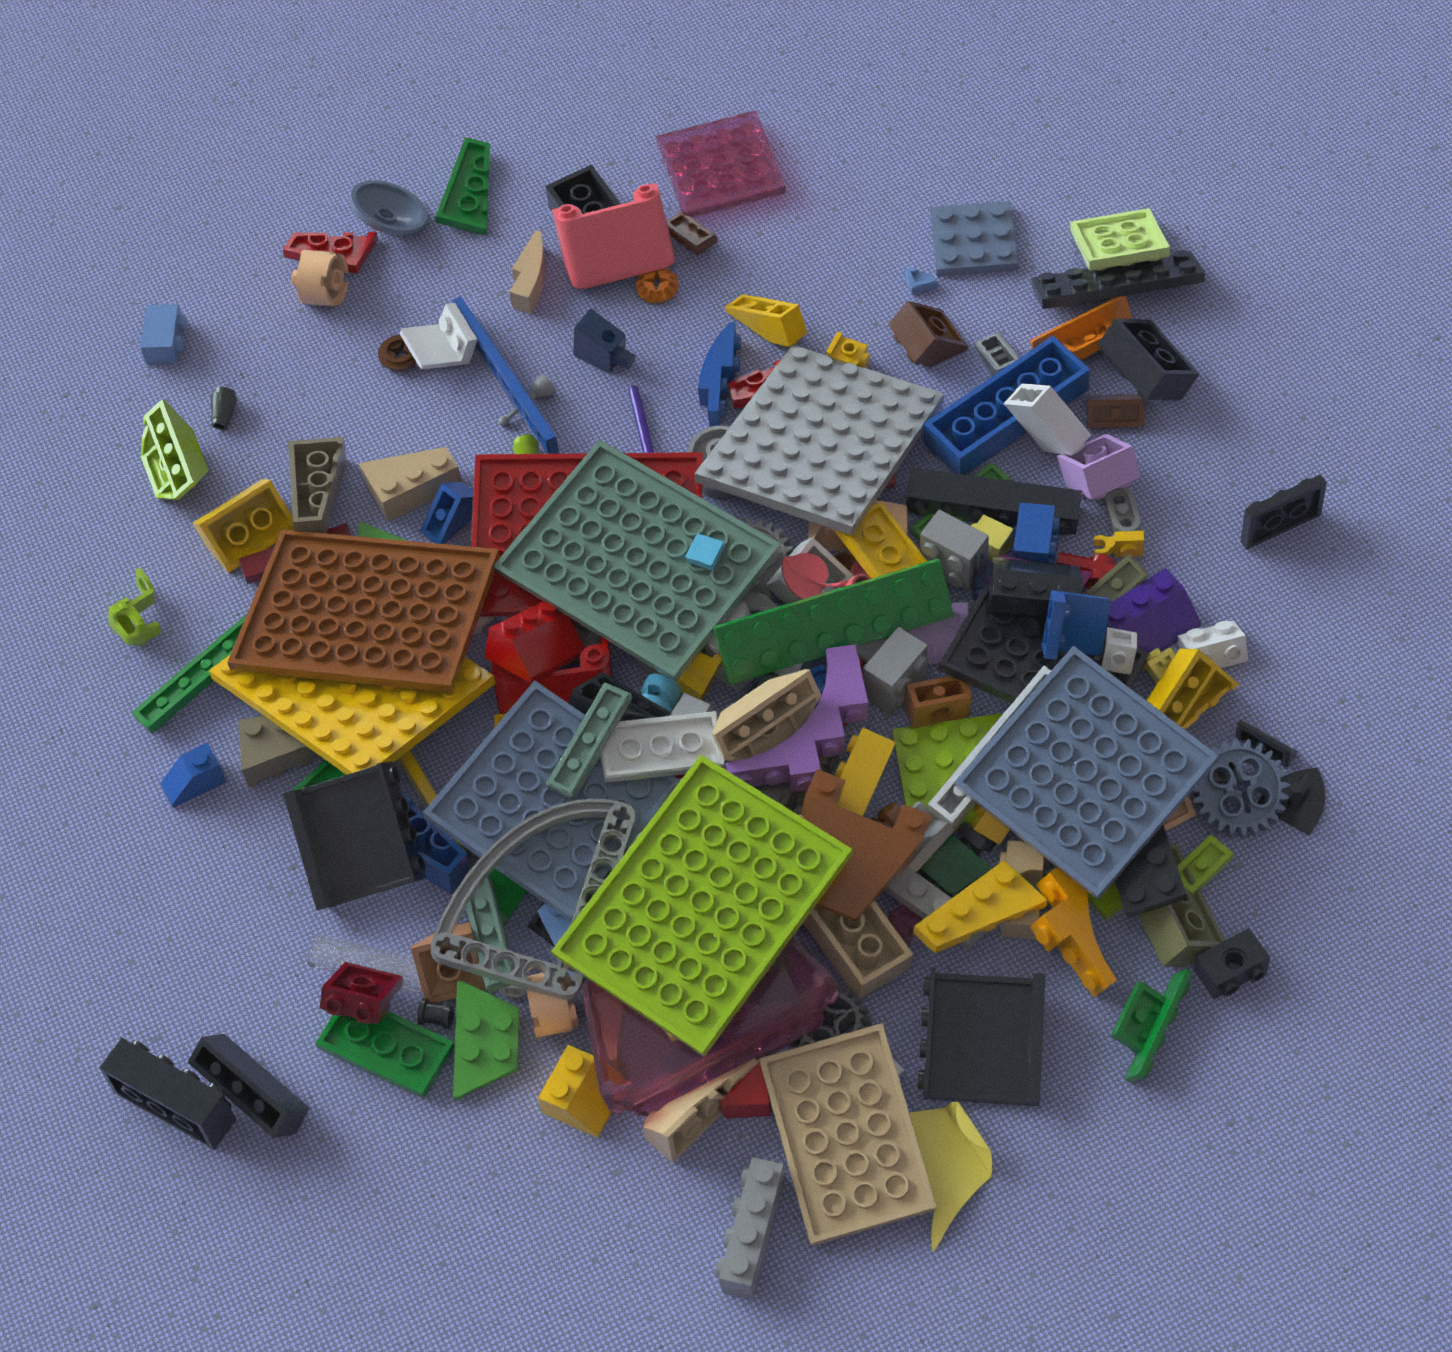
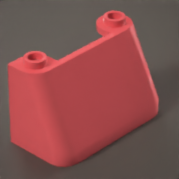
(614, 240)

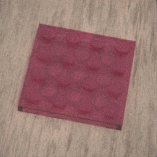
(720, 164)

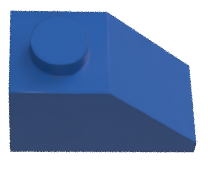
(448, 512)
(192, 775)

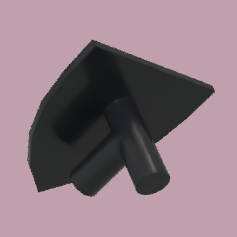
(1305, 799)

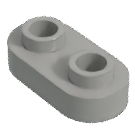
(1124, 513)

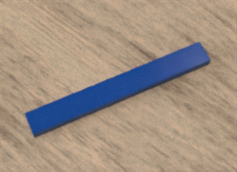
(509, 382)

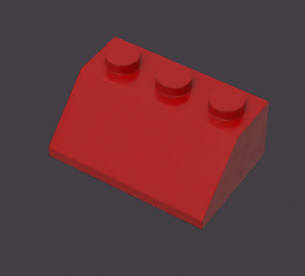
(534, 642)

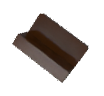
(1115, 411)

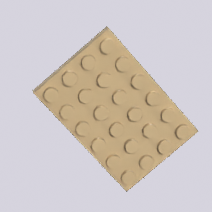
(847, 1134)

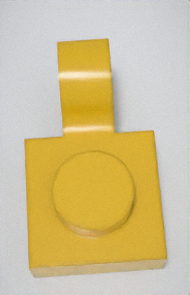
(1121, 544)

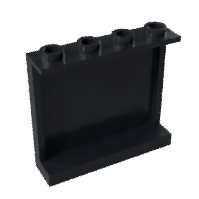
(355, 835)
(982, 1038)

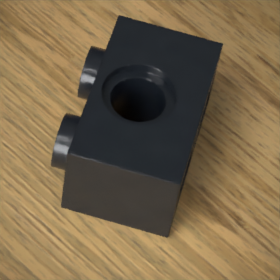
(1240, 949)

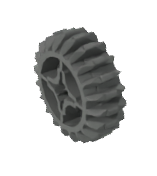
(849, 1012)

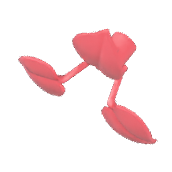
(807, 574)

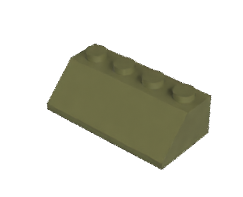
(1182, 928)

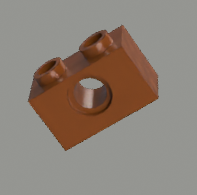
(936, 701)

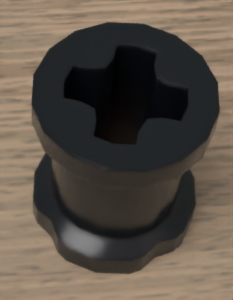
(436, 1013)

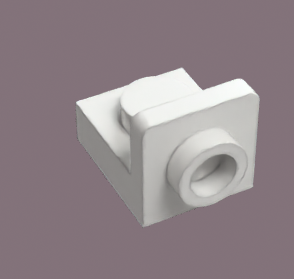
(1119, 650)

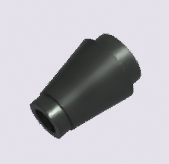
(222, 407)

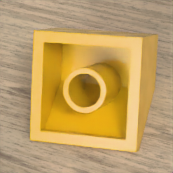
(574, 1093)

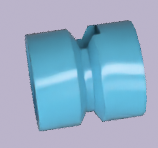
(661, 691)

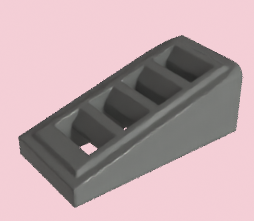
(996, 358)

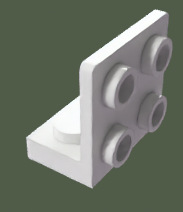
(441, 344)

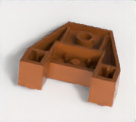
(878, 850)

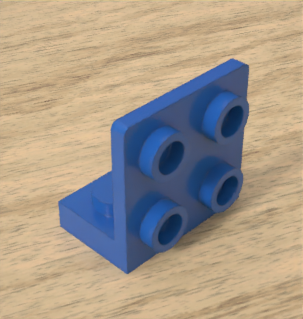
(1076, 622)

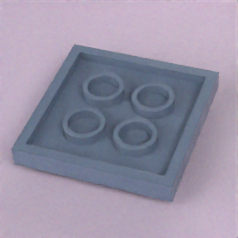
(973, 238)

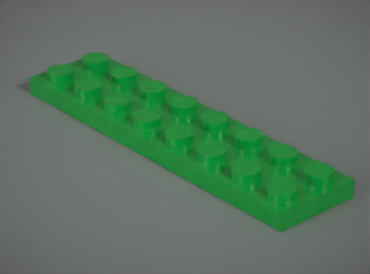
(833, 619)

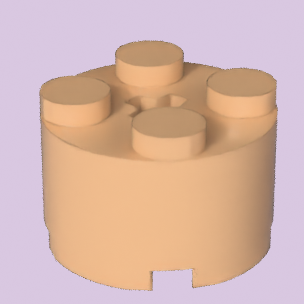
(320, 278)
(550, 1013)

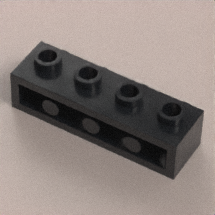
(249, 1085)

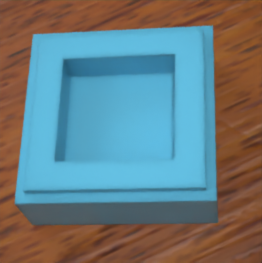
(705, 551)

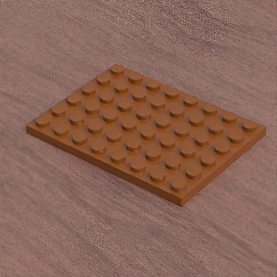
(365, 610)

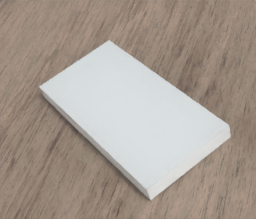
(659, 746)

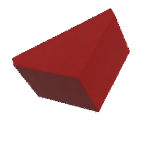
(748, 1097)

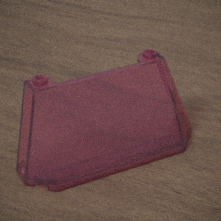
(645, 1070)

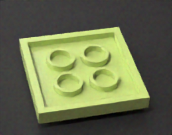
(1120, 239)

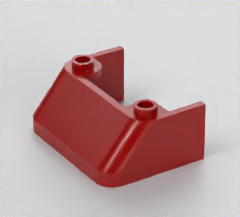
(593, 661)

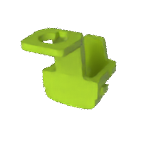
(124, 611)

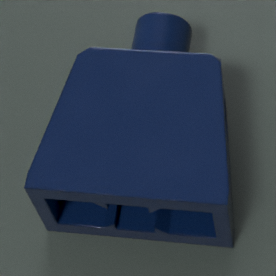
(601, 343)

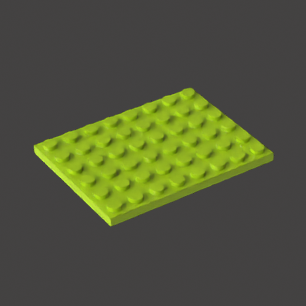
(702, 904)

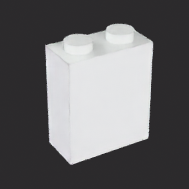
(1047, 419)

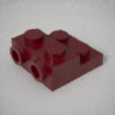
(360, 992)

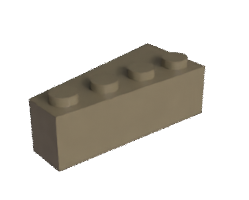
(315, 481)
(269, 750)

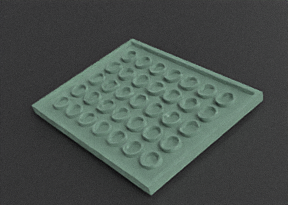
(615, 559)

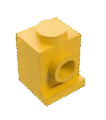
(848, 351)

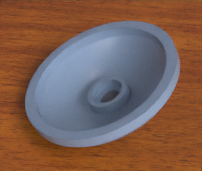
(388, 207)

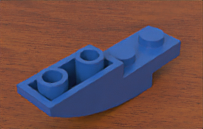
(717, 371)

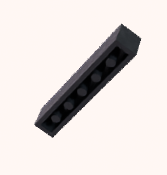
(979, 496)

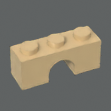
(1030, 866)

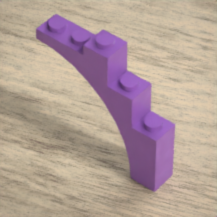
(821, 735)

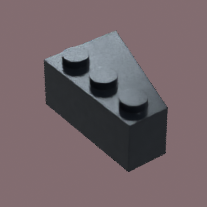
(638, 708)

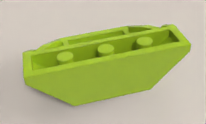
(170, 453)

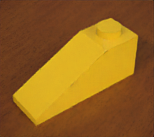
(771, 319)

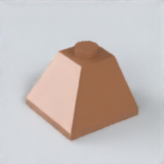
(439, 980)

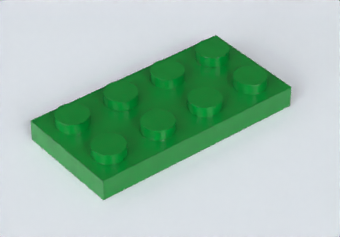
(390, 1050)

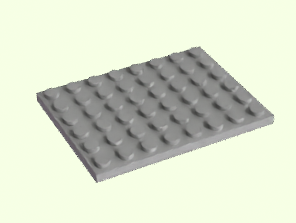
(820, 439)

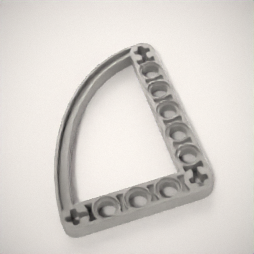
(492, 857)

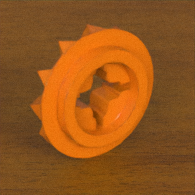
(666, 290)

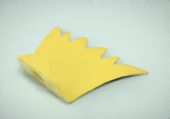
(954, 1161)

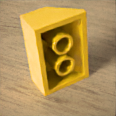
(245, 524)

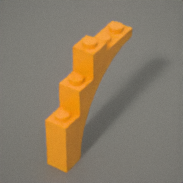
(1071, 930)

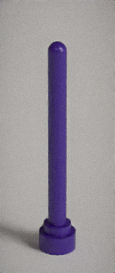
(640, 419)

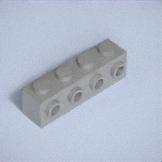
(752, 1227)

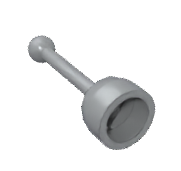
(541, 388)

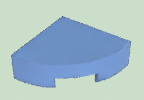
(919, 281)

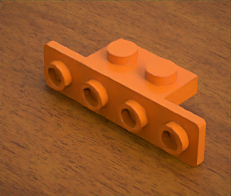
(1085, 331)

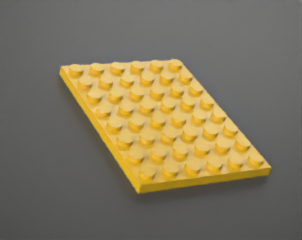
(349, 721)

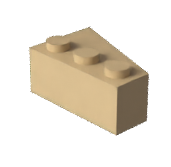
(408, 479)

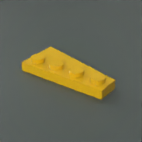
(979, 907)

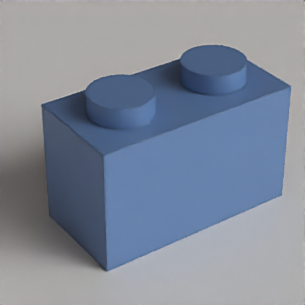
(162, 334)

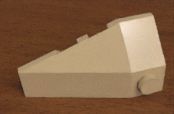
(689, 1116)

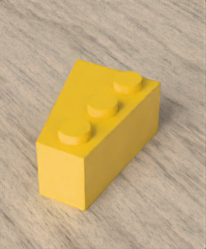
(1190, 687)
(863, 769)

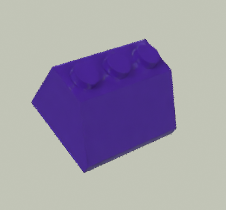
(1155, 611)

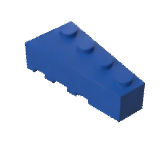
(443, 857)

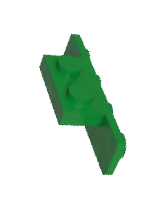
(1146, 1019)

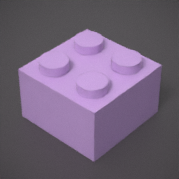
(1100, 467)

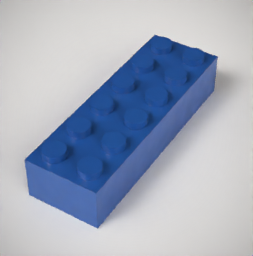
(982, 424)

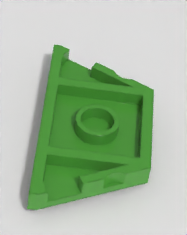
(483, 1040)

